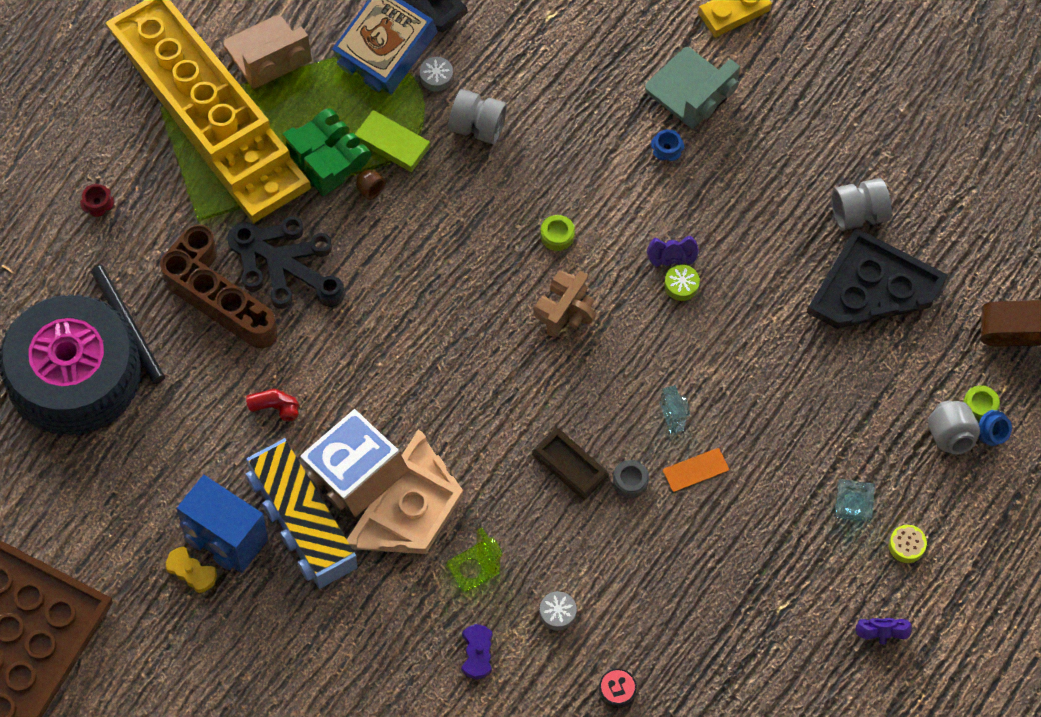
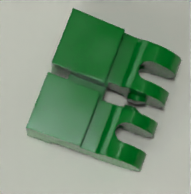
(326, 151)

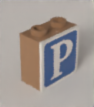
(353, 464)

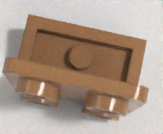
(268, 50)

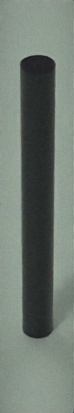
(114, 300)

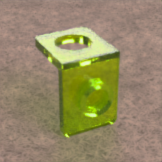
(486, 553)

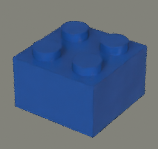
(222, 524)

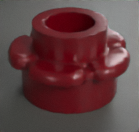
(96, 192)

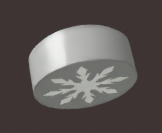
(436, 73)
(557, 610)

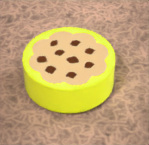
(907, 543)

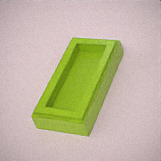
(392, 141)

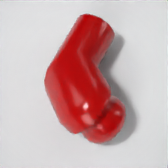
(276, 399)

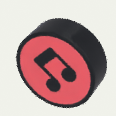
(617, 688)

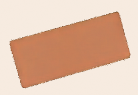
(695, 469)

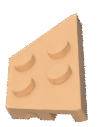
(413, 508)

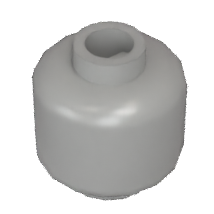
(954, 427)

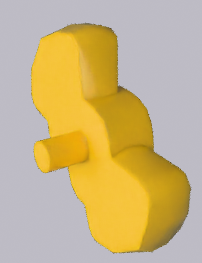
(190, 570)

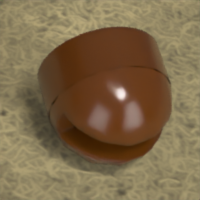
(370, 183)

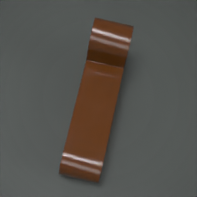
(223, 292)
(1011, 323)

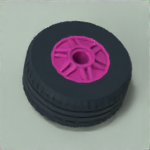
(70, 364)

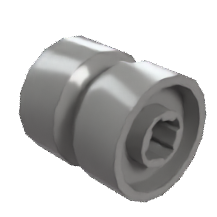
(477, 116)
(861, 204)

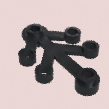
(283, 259)

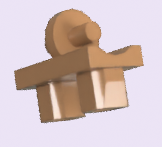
(572, 291)

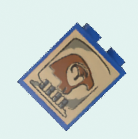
(384, 43)

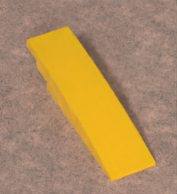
(209, 107)

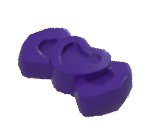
(672, 251)
(883, 629)
(477, 652)

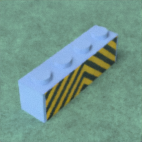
(301, 513)

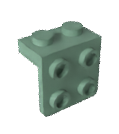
(693, 86)

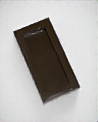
(570, 463)

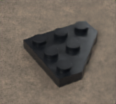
(874, 283)

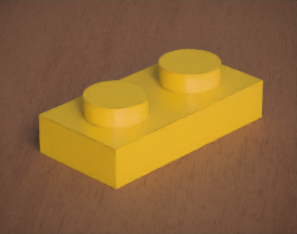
(726, 15)

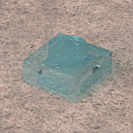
(674, 409)
(854, 500)

